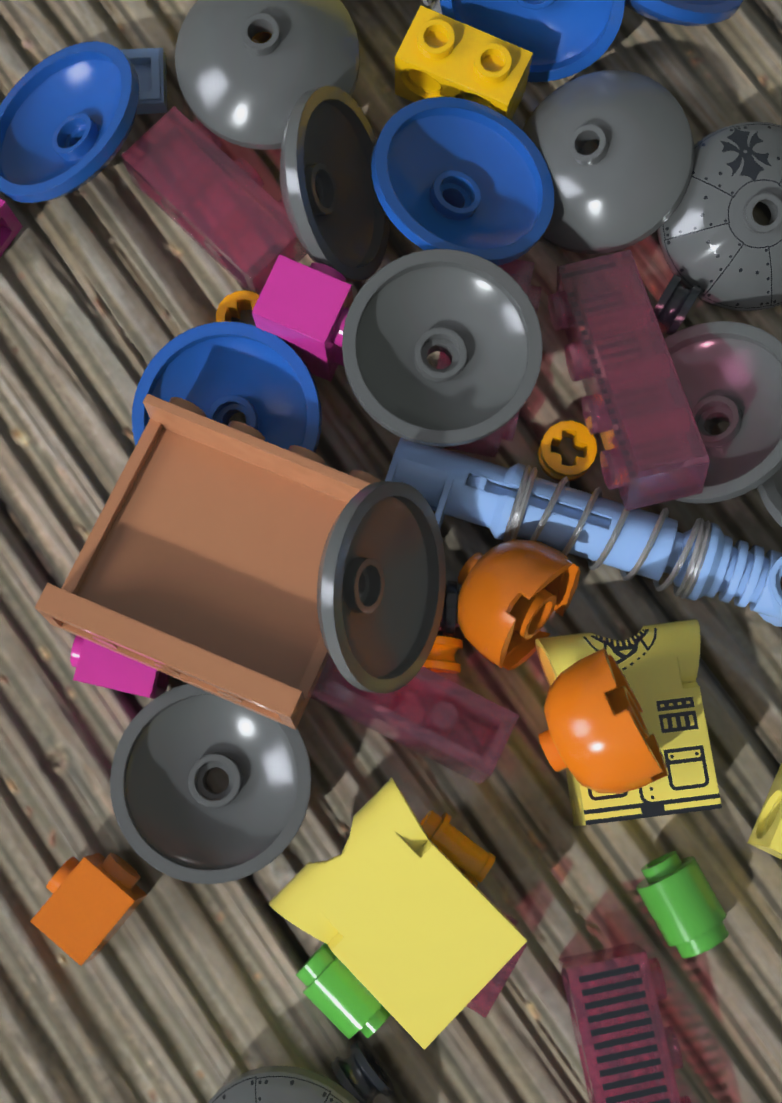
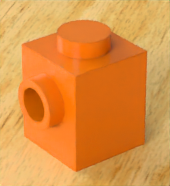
(89, 904)

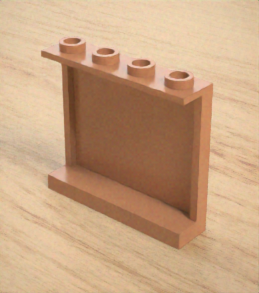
(211, 561)

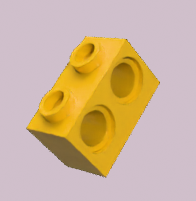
(460, 62)

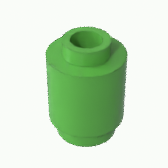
(682, 904)
(341, 994)

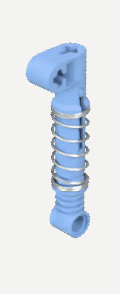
(592, 527)

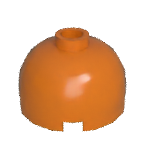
(511, 597)
(599, 728)

